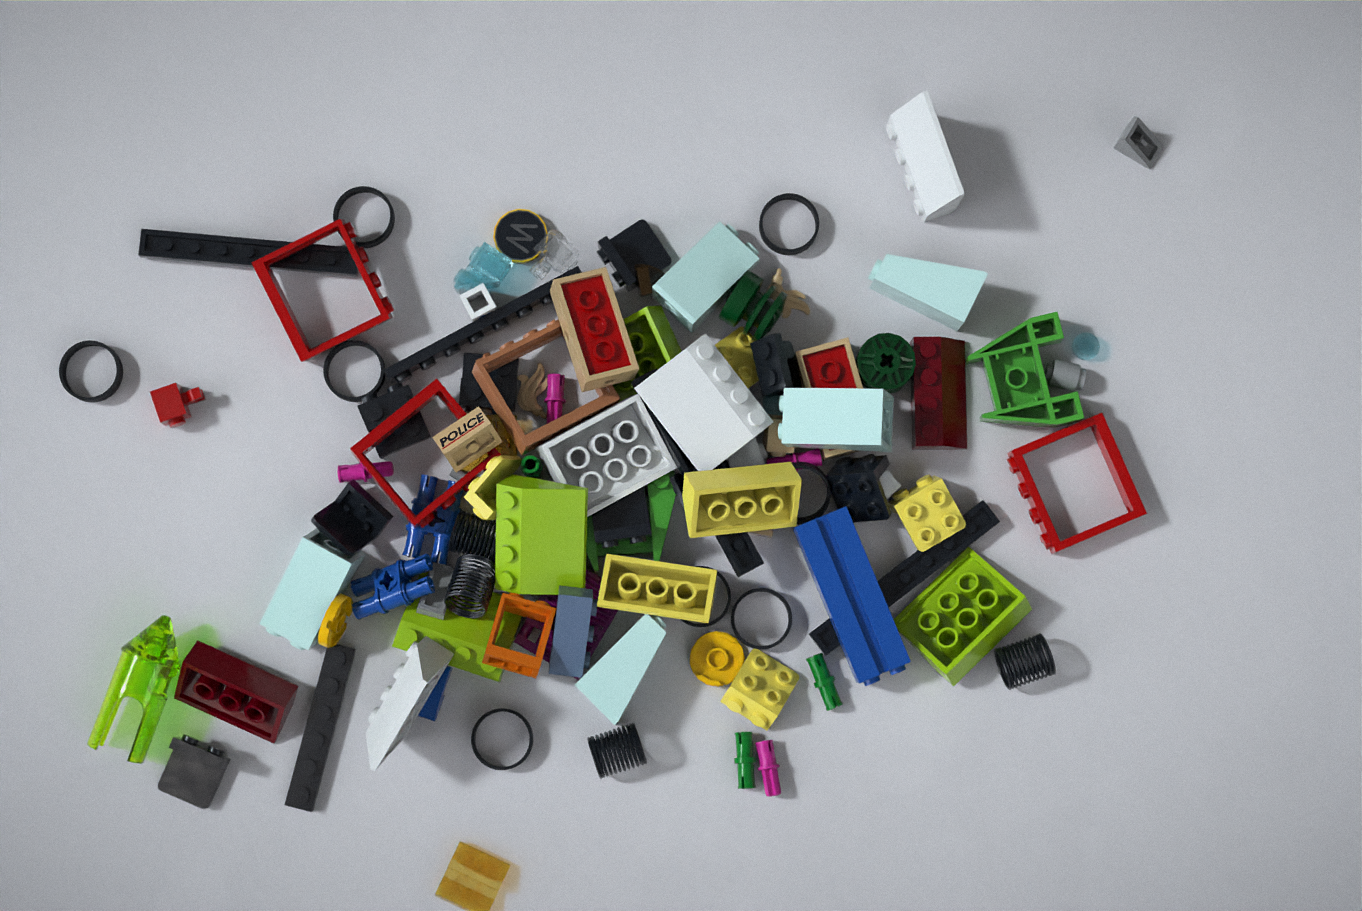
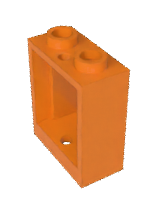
(510, 659)

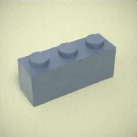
(572, 631)

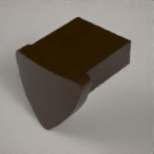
(646, 278)

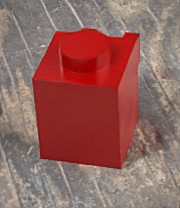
(173, 403)

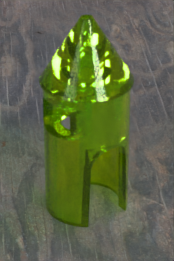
(144, 674)

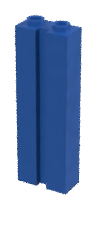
(852, 596)

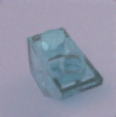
(486, 267)

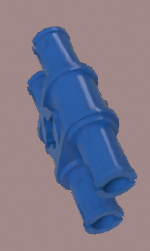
(440, 531)
(392, 586)

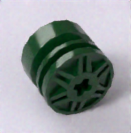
(753, 306)
(878, 377)

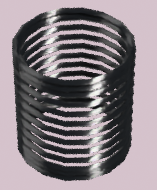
(470, 541)
(474, 579)
(1010, 677)
(619, 741)

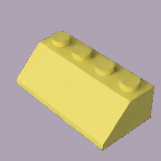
(741, 499)
(657, 588)

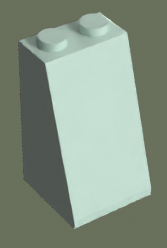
(705, 276)
(928, 287)
(837, 419)
(308, 588)
(619, 672)

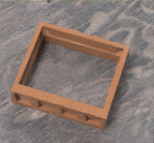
(510, 351)

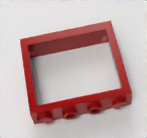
(282, 307)
(391, 424)
(1116, 467)

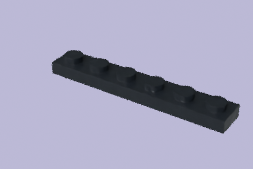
(320, 727)

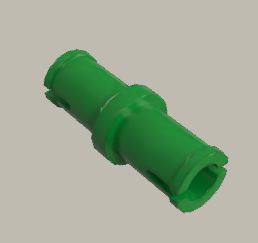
(531, 460)
(824, 681)
(745, 760)

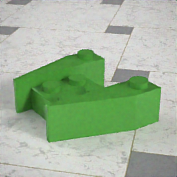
(1018, 377)
(659, 507)

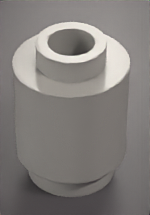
(1065, 375)

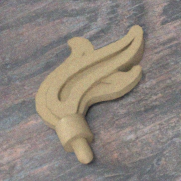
(792, 300)
(530, 390)

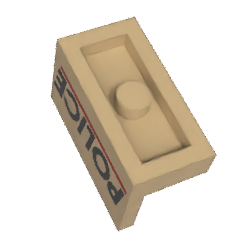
(467, 439)

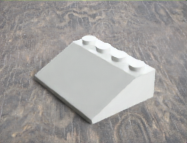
(925, 158)
(703, 404)
(609, 454)
(405, 698)

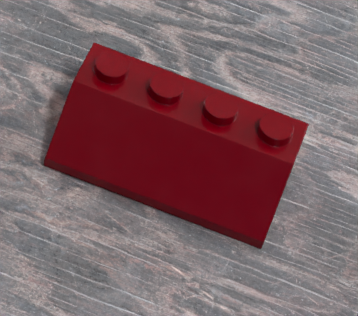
(938, 394)
(235, 691)

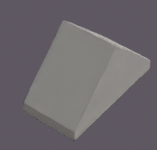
(1139, 143)

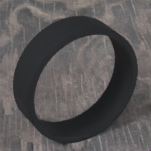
(365, 189)
(789, 196)
(339, 347)
(67, 356)
(804, 465)
(778, 596)
(727, 606)
(473, 736)

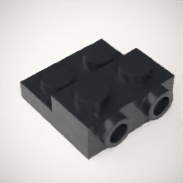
(504, 378)
(377, 409)

